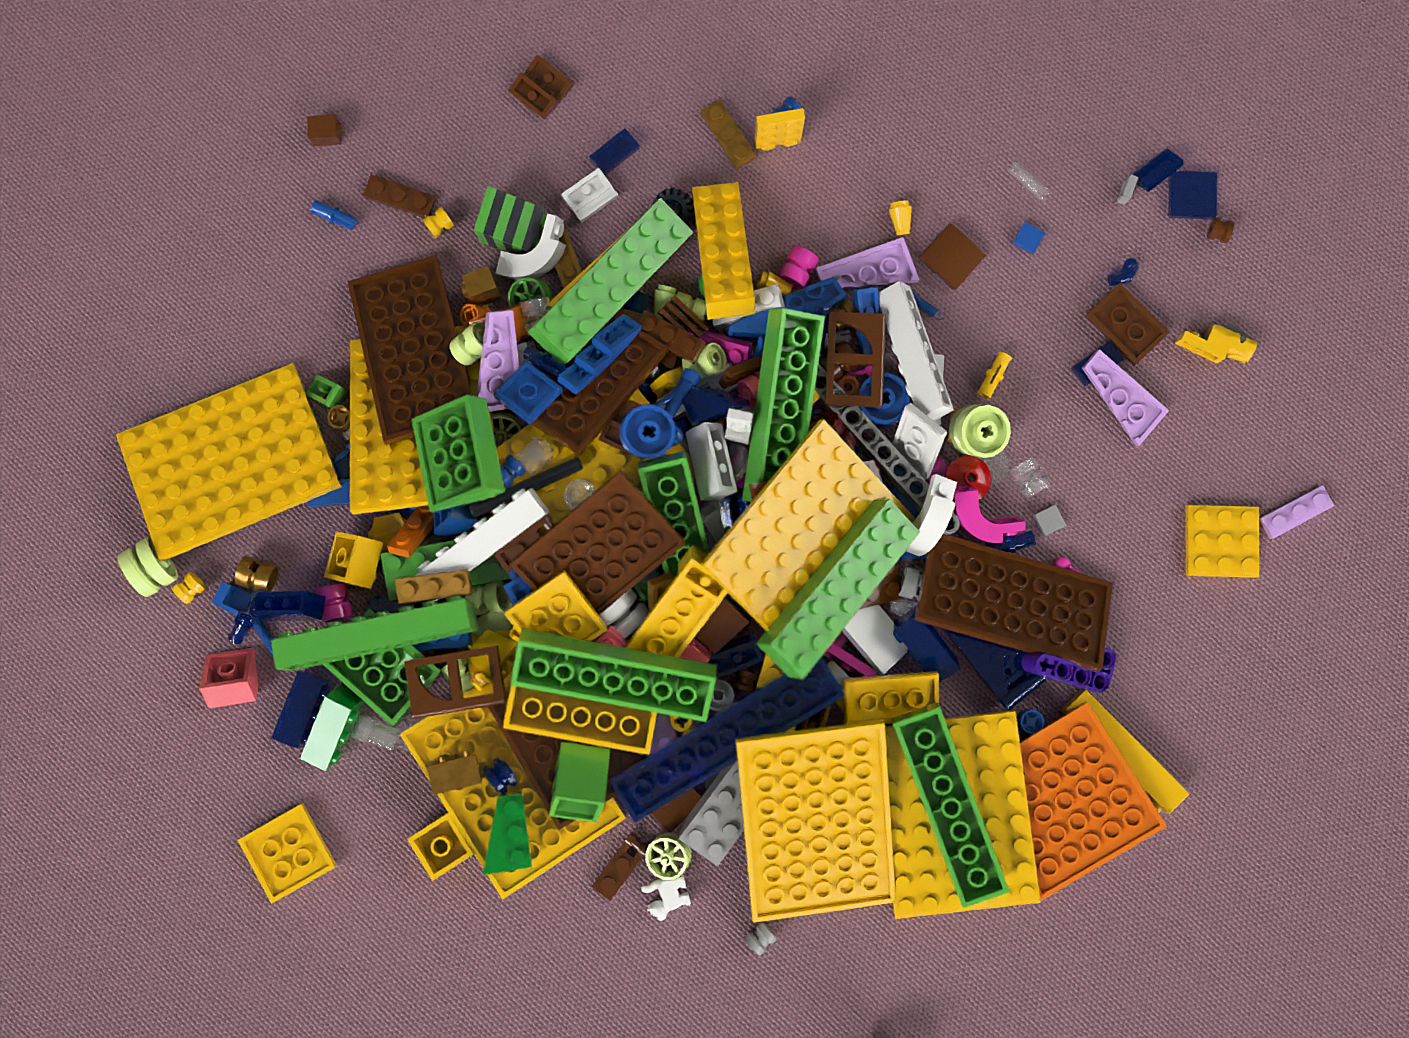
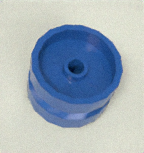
(895, 401)
(661, 429)

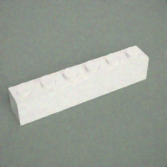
(914, 351)
(489, 535)

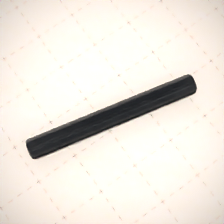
(536, 482)

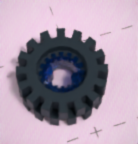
(681, 199)

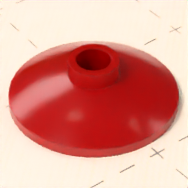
(965, 465)

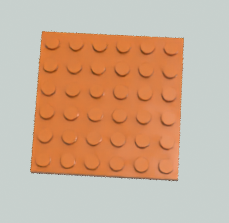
(1081, 799)

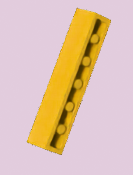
(1155, 780)

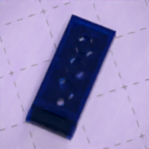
(990, 663)

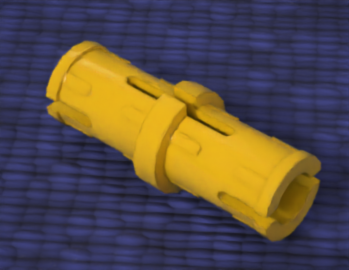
(1001, 361)

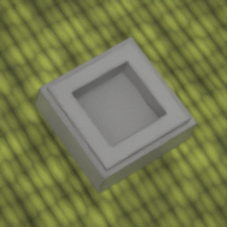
(1127, 189)
(1049, 520)

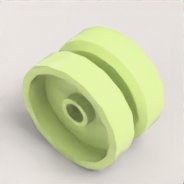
(979, 430)
(145, 569)

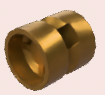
(253, 573)

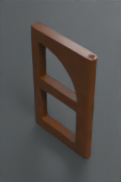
(873, 328)
(426, 704)

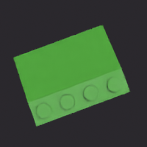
(458, 453)
(382, 679)

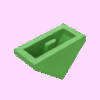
(326, 392)

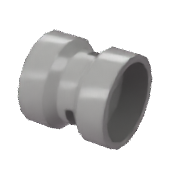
(760, 938)

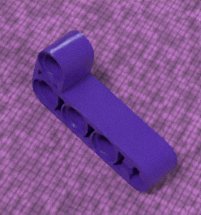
(1069, 672)

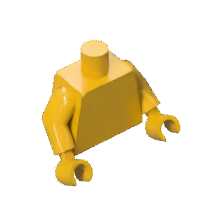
(480, 667)

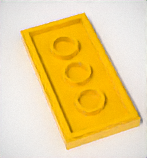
(888, 696)

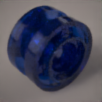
(500, 775)

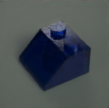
(711, 404)

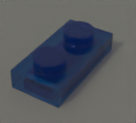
(614, 151)

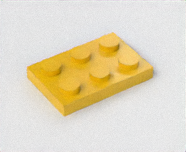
(779, 129)

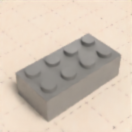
(716, 818)

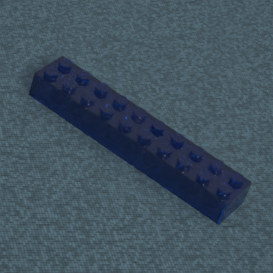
(712, 744)

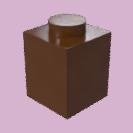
(325, 130)

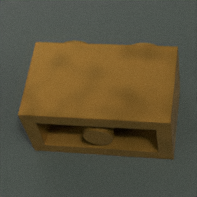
(480, 287)
(454, 774)

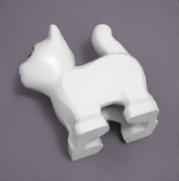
(670, 896)

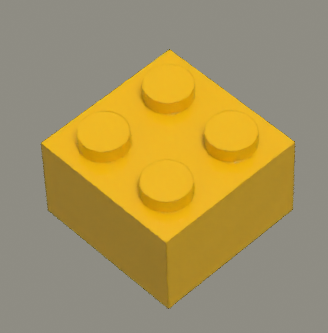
(354, 559)
(440, 846)

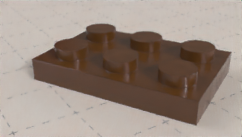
(1127, 324)

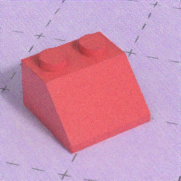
(229, 678)

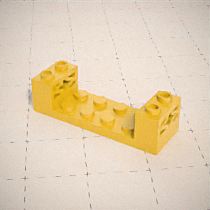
(680, 609)

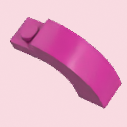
(971, 519)

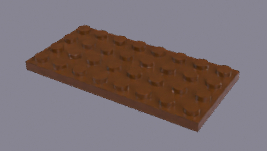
(406, 343)
(1015, 601)

